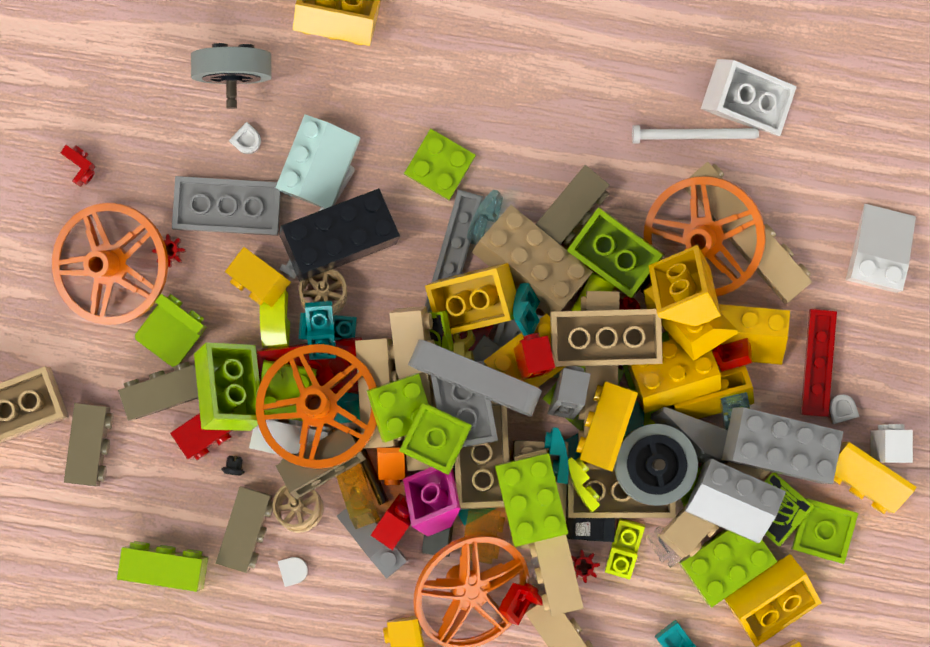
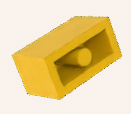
(258, 277)

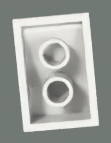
(748, 96)
(882, 249)

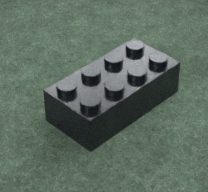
(339, 234)

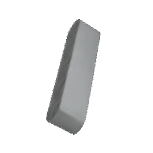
(475, 377)

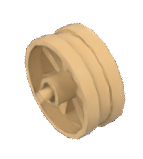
(324, 290)
(299, 508)

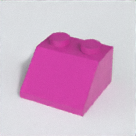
(431, 500)

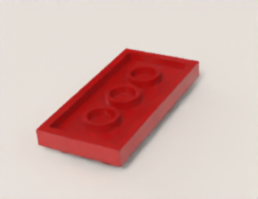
(325, 367)

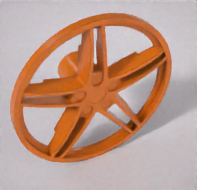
(707, 233)
(108, 263)
(315, 406)
(468, 590)

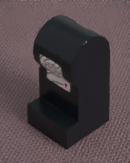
(591, 529)

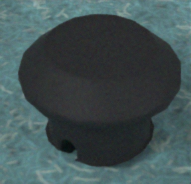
(233, 467)

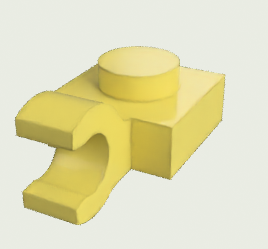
(462, 346)

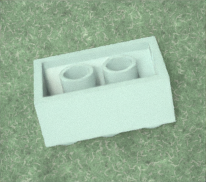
(317, 162)

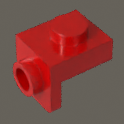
(78, 157)
(733, 354)
(518, 600)

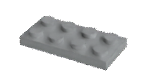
(226, 206)

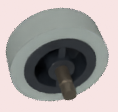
(231, 67)
(656, 464)

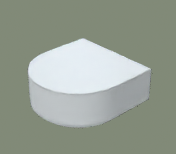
(246, 139)
(842, 409)
(293, 570)

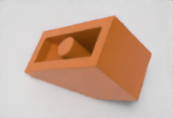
(391, 465)

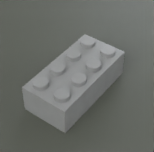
(782, 445)

